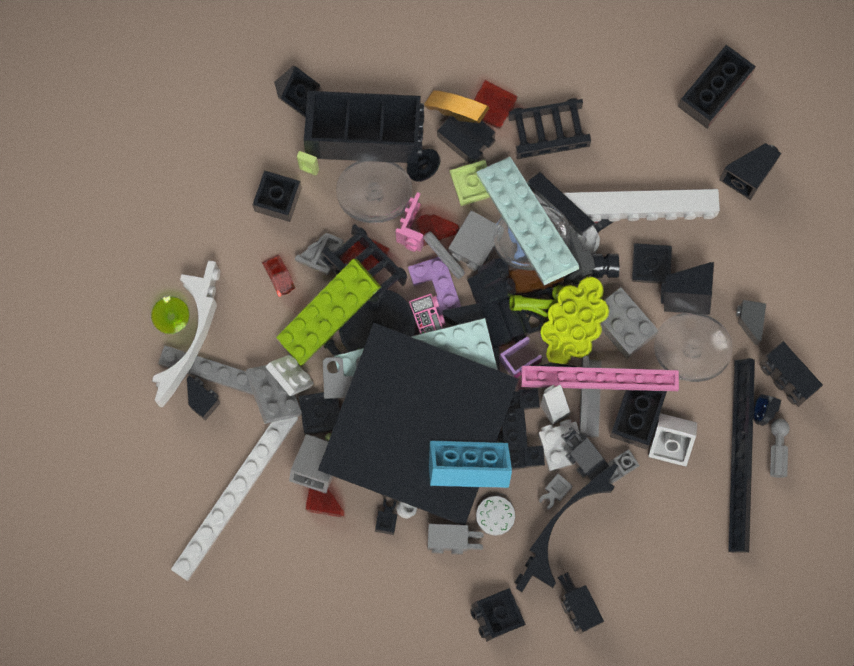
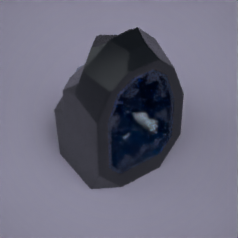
(765, 409)

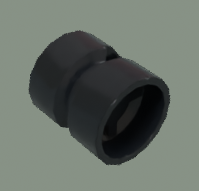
(606, 265)

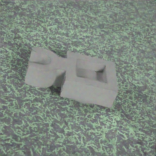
(557, 489)

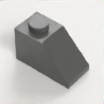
(751, 319)

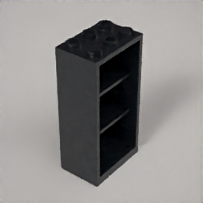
(364, 126)

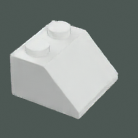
(673, 439)

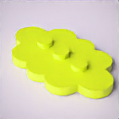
(575, 321)

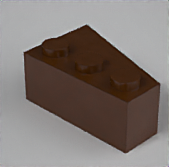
(529, 282)

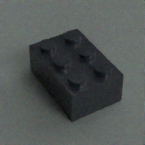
(790, 374)
(638, 417)

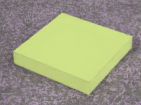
(467, 184)

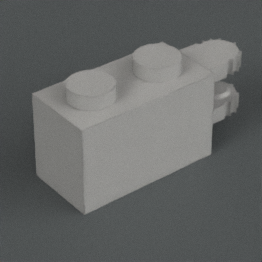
(451, 538)

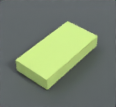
(308, 163)

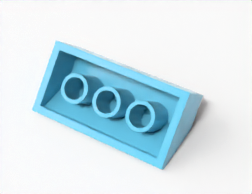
(469, 464)

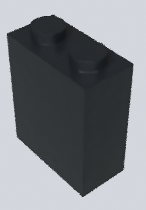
(467, 138)

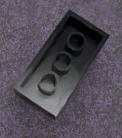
(716, 86)

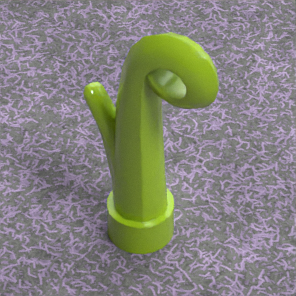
(536, 305)

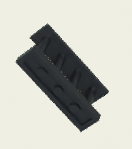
(543, 146)
(333, 261)

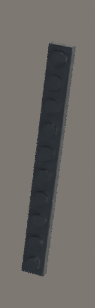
(741, 456)

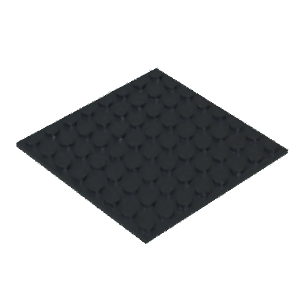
(400, 403)

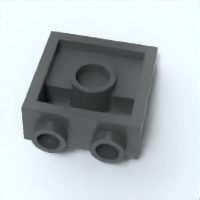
(584, 260)

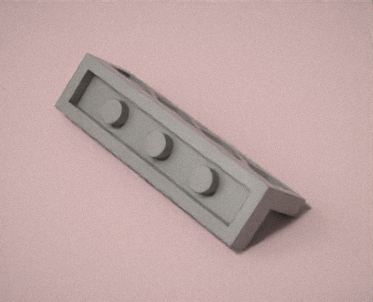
(589, 404)

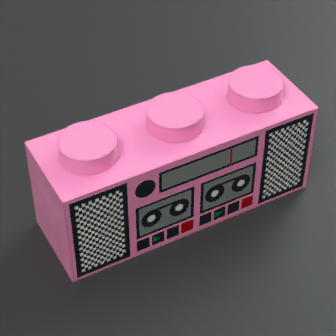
(426, 313)

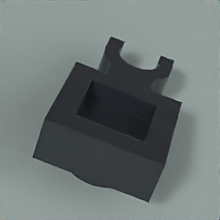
(386, 520)

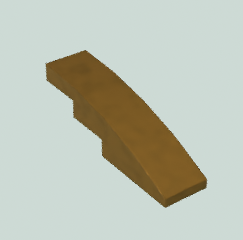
(457, 106)

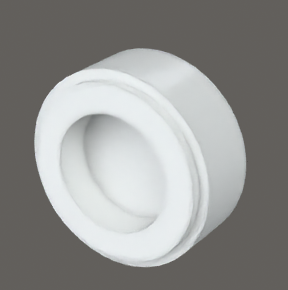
(405, 511)

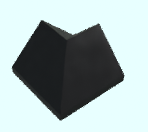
(294, 87)

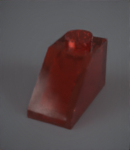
(437, 225)
(278, 275)
(323, 504)

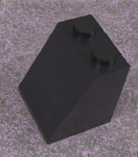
(750, 170)
(689, 290)

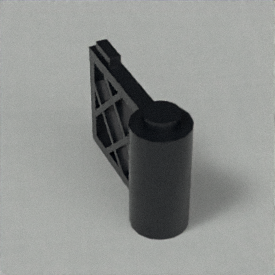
(517, 321)

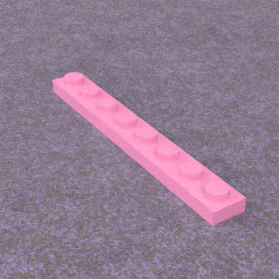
(600, 378)

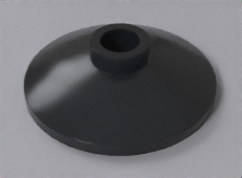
(426, 166)

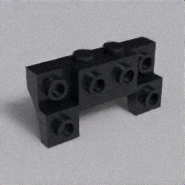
(515, 431)

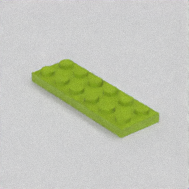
(328, 312)

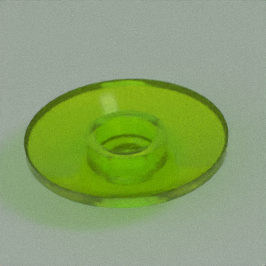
(164, 308)

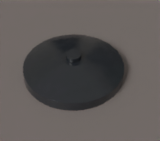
(391, 313)

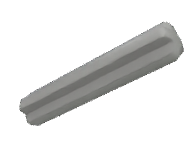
(444, 255)

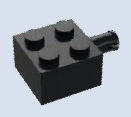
(579, 605)

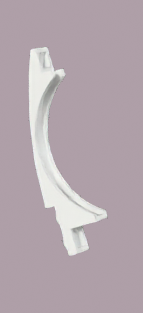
(203, 292)

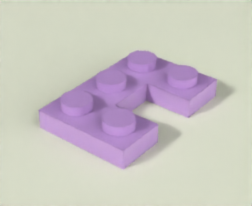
(439, 274)

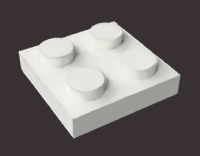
(290, 375)

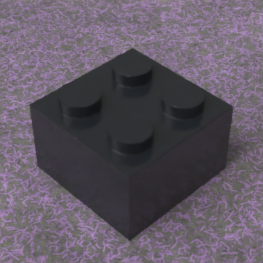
(277, 196)

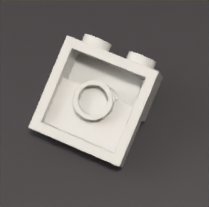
(553, 444)

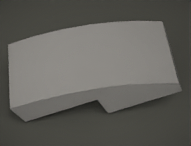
(626, 464)

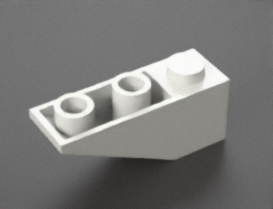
(554, 404)

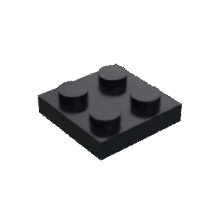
(651, 263)
(318, 413)

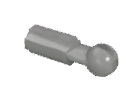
(779, 451)

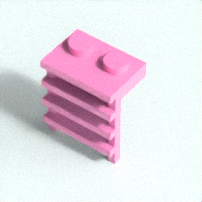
(405, 236)

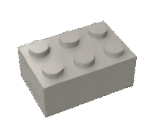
(627, 324)

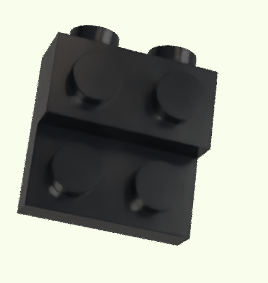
(497, 615)

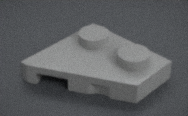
(312, 255)

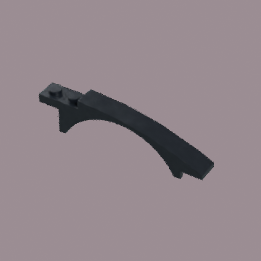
(539, 565)

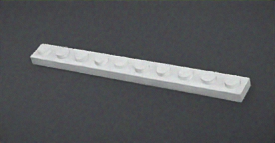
(232, 497)

